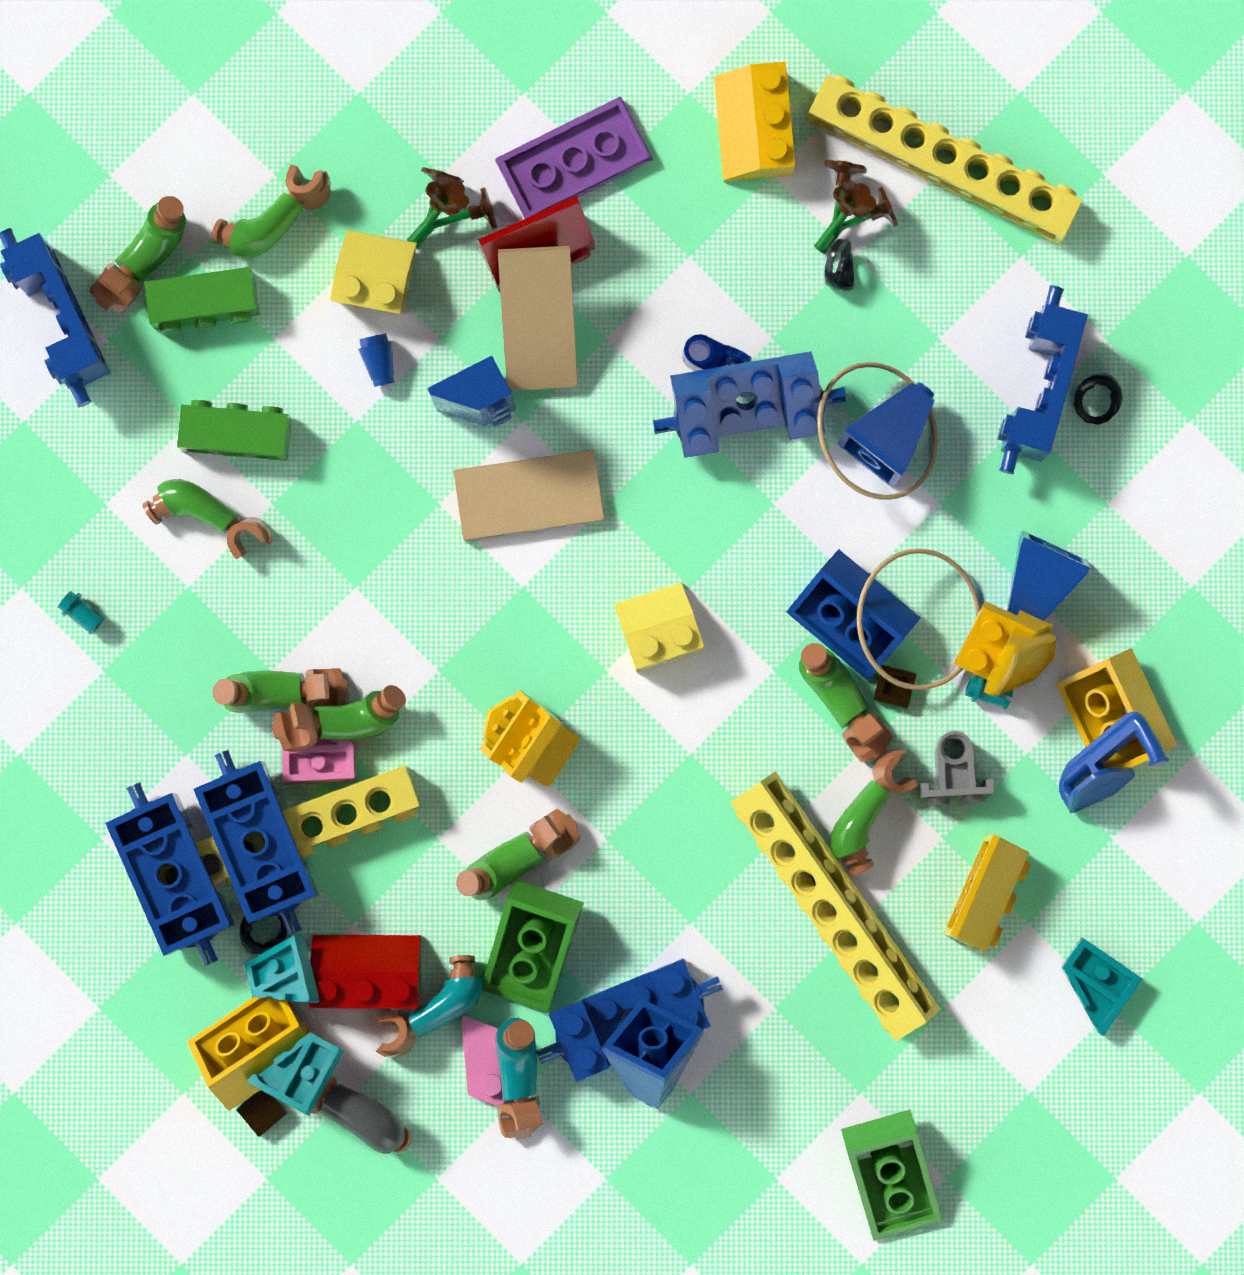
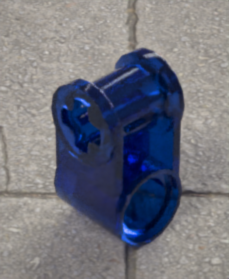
(718, 354)

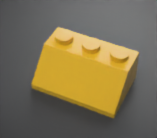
(755, 122)
(1104, 695)
(988, 893)
(245, 1045)

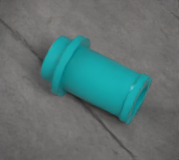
(80, 612)
(975, 690)

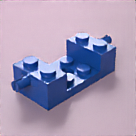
(35, 268)
(1057, 334)
(707, 407)
(264, 881)
(178, 913)
(590, 1022)

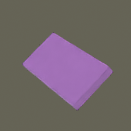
(574, 158)

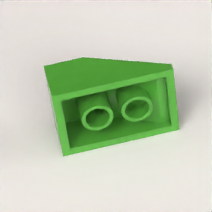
(531, 945)
(891, 1175)

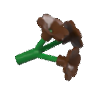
(448, 196)
(852, 200)

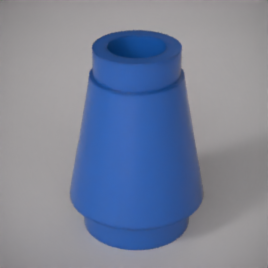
(378, 358)

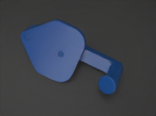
(1107, 781)

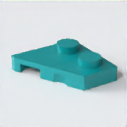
(283, 973)
(1099, 983)
(300, 1073)

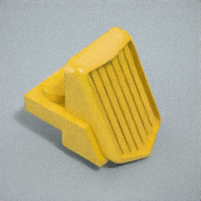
(1006, 648)
(527, 739)

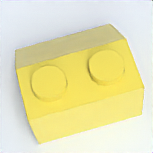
(373, 272)
(659, 627)

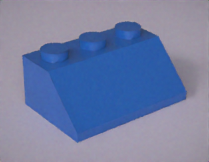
(475, 395)
(830, 614)

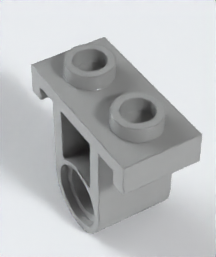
(955, 776)

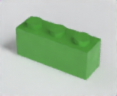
(202, 299)
(234, 431)

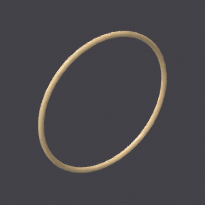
(828, 456)
(860, 610)

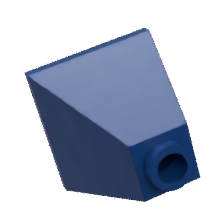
(890, 433)
(1042, 576)
(651, 1051)

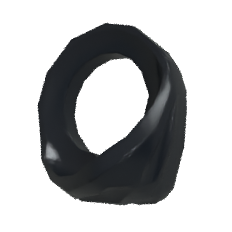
(844, 276)
(1089, 383)
(254, 947)

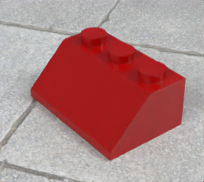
(552, 227)
(367, 971)

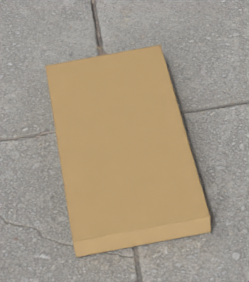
(538, 317)
(528, 495)

